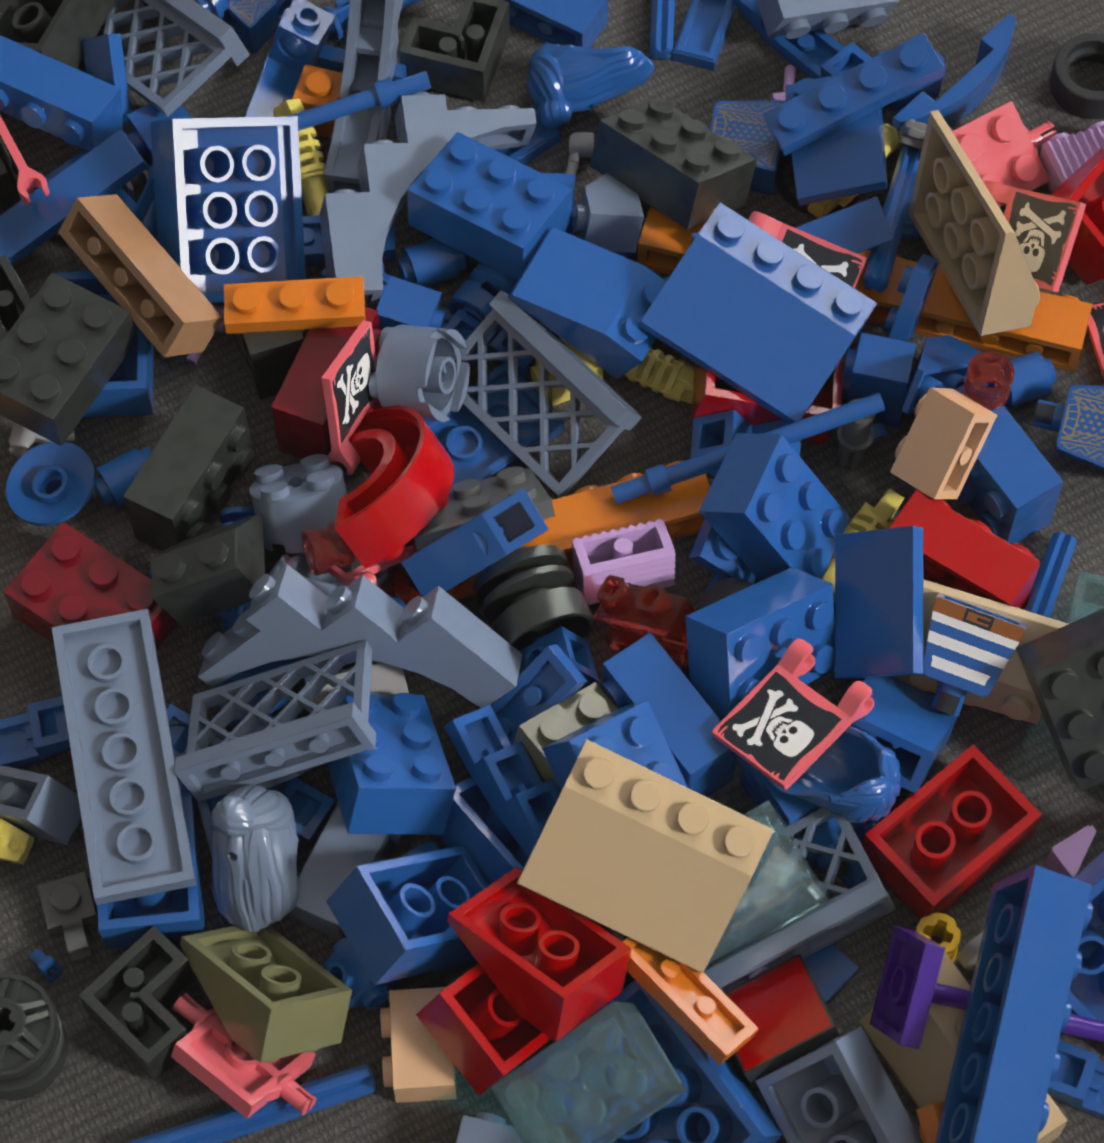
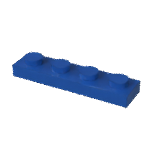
(854, 94)

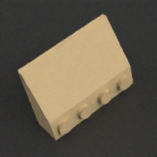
(970, 236)
(645, 856)

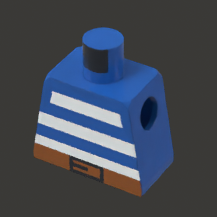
(967, 650)

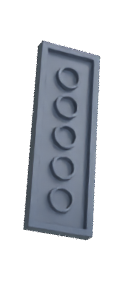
(123, 757)

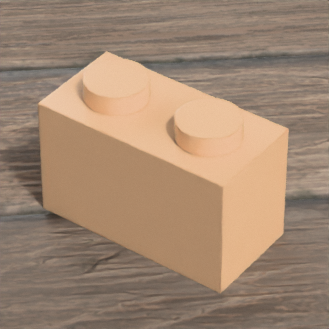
(942, 443)
(418, 1064)

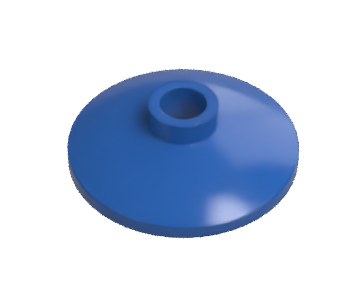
(43, 470)

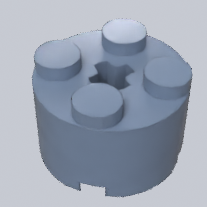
(421, 370)
(296, 499)

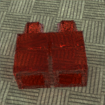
(639, 610)

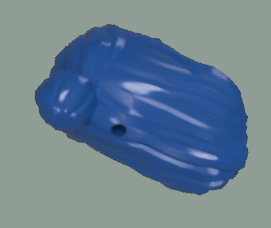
(579, 78)
(851, 778)

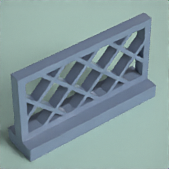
(175, 19)
(569, 371)
(285, 742)
(823, 924)

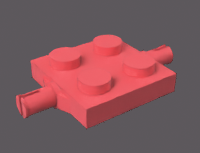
(1004, 148)
(231, 1070)

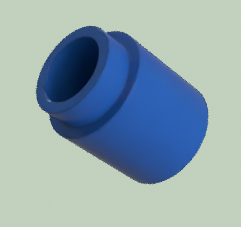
(430, 263)
(1031, 379)
(118, 475)

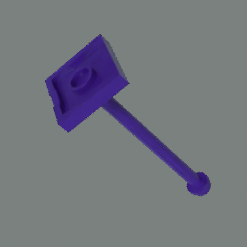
(911, 986)

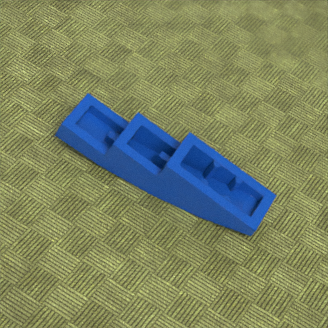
(504, 775)

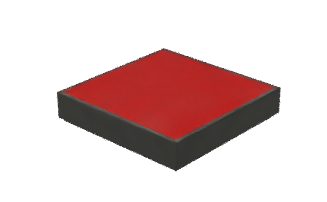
(788, 1015)

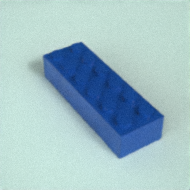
(1016, 1009)

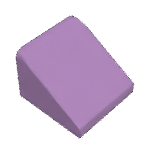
(1069, 854)

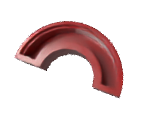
(405, 486)

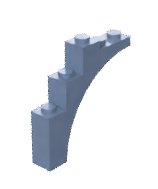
(369, 58)
(358, 222)
(426, 637)

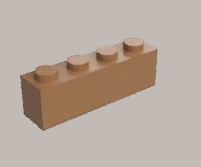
(140, 275)

